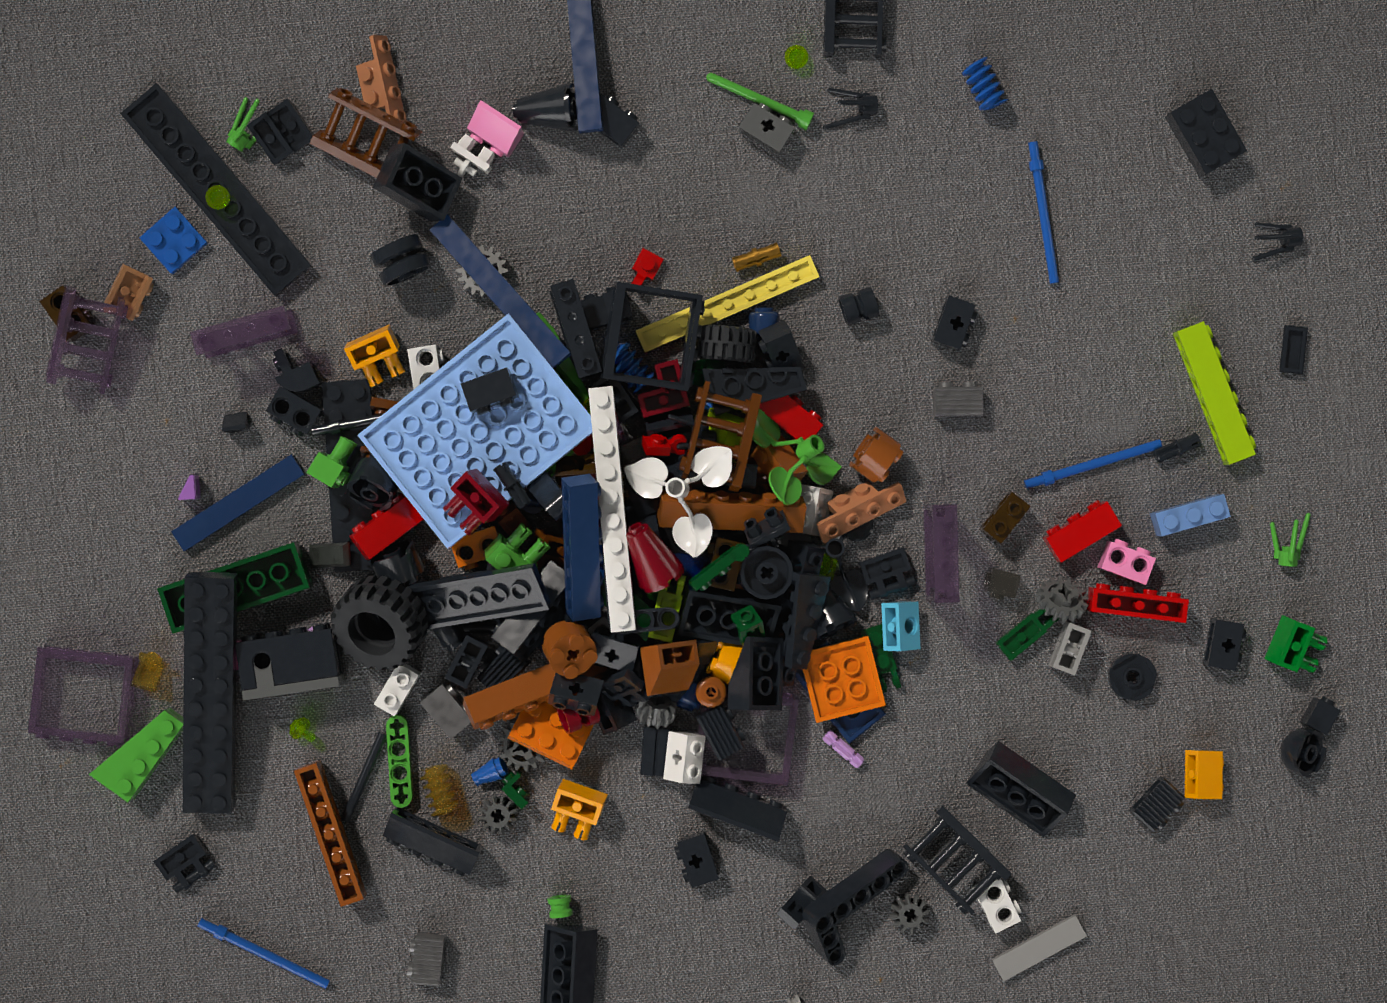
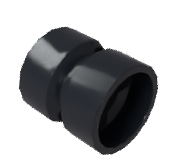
(858, 306)

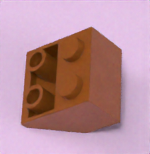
(774, 457)
(669, 666)

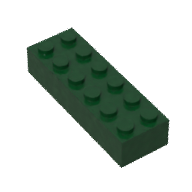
(259, 581)

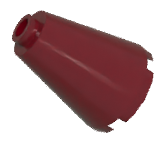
(652, 559)

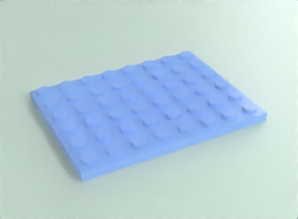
(436, 439)

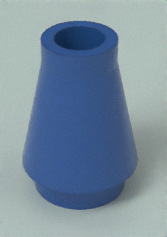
(491, 771)

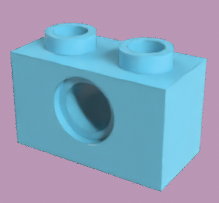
(900, 626)

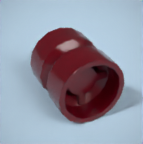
(573, 721)

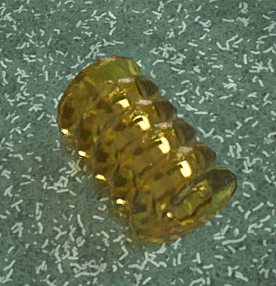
(439, 789)

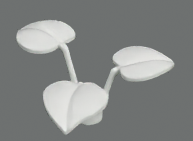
(649, 477)

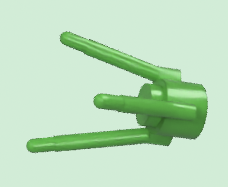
(237, 136)
(1290, 554)

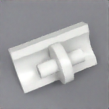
(463, 149)

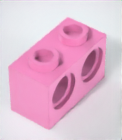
(1125, 566)

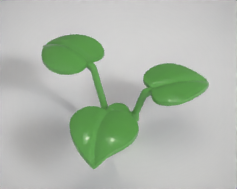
(809, 451)

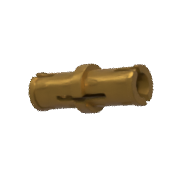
(756, 257)

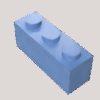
(1190, 515)

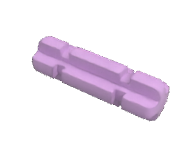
(843, 749)

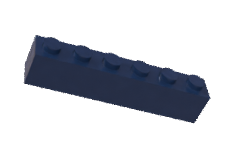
(581, 547)

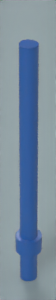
(1036, 166)
(1049, 477)
(221, 932)

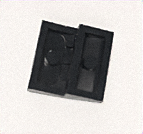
(281, 131)

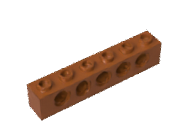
(330, 833)

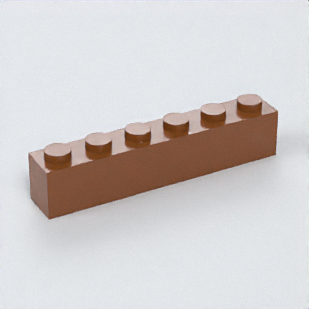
(729, 510)
(515, 695)

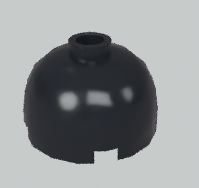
(1303, 751)

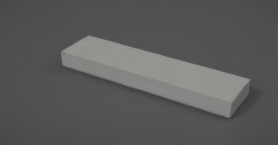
(1039, 947)

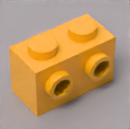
(1204, 774)

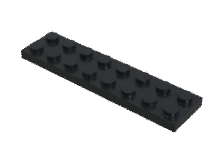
(345, 402)
(479, 597)

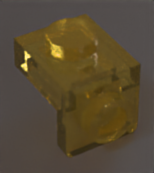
(148, 671)

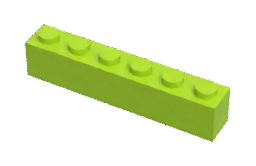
(1214, 393)

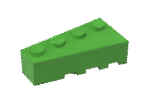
(138, 758)

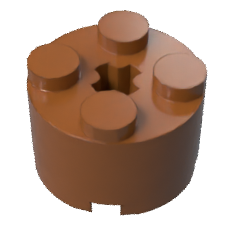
(876, 455)
(569, 648)

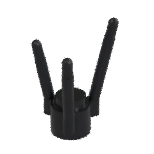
(865, 103)
(1288, 237)
(704, 432)

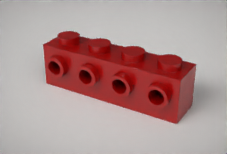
(1140, 605)

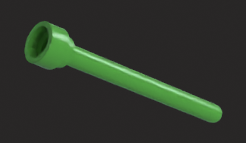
(801, 117)

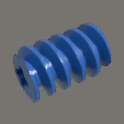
(984, 85)
(630, 366)

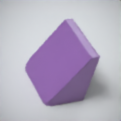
(191, 489)

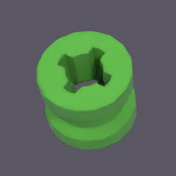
(560, 906)

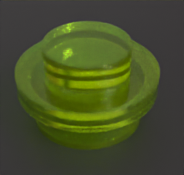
(796, 57)
(217, 197)

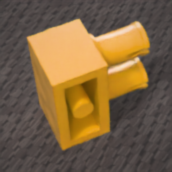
(373, 347)
(580, 803)

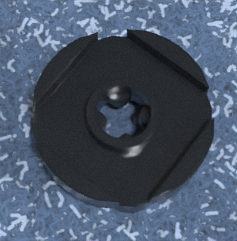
(1144, 681)

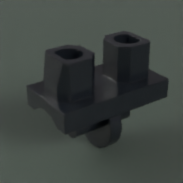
(768, 529)

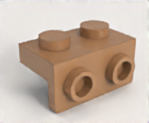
(131, 286)

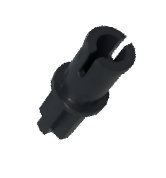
(1177, 447)
(512, 485)

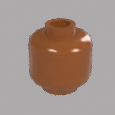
(710, 682)

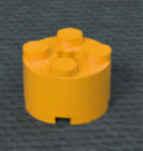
(724, 661)

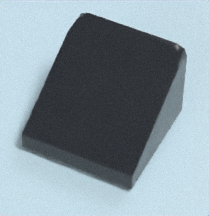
(235, 422)

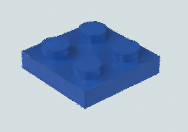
(173, 240)

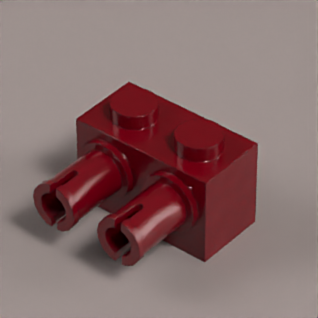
(479, 496)

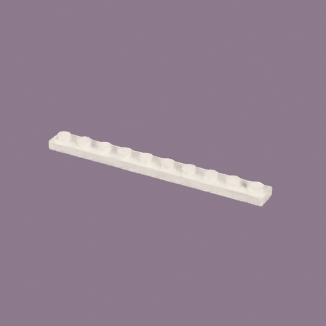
(612, 508)

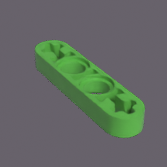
(403, 760)

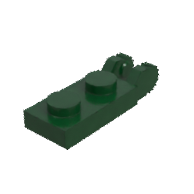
(719, 566)
(1024, 634)
(883, 659)

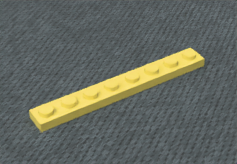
(730, 302)

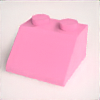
(495, 130)

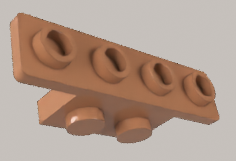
(379, 79)
(858, 507)

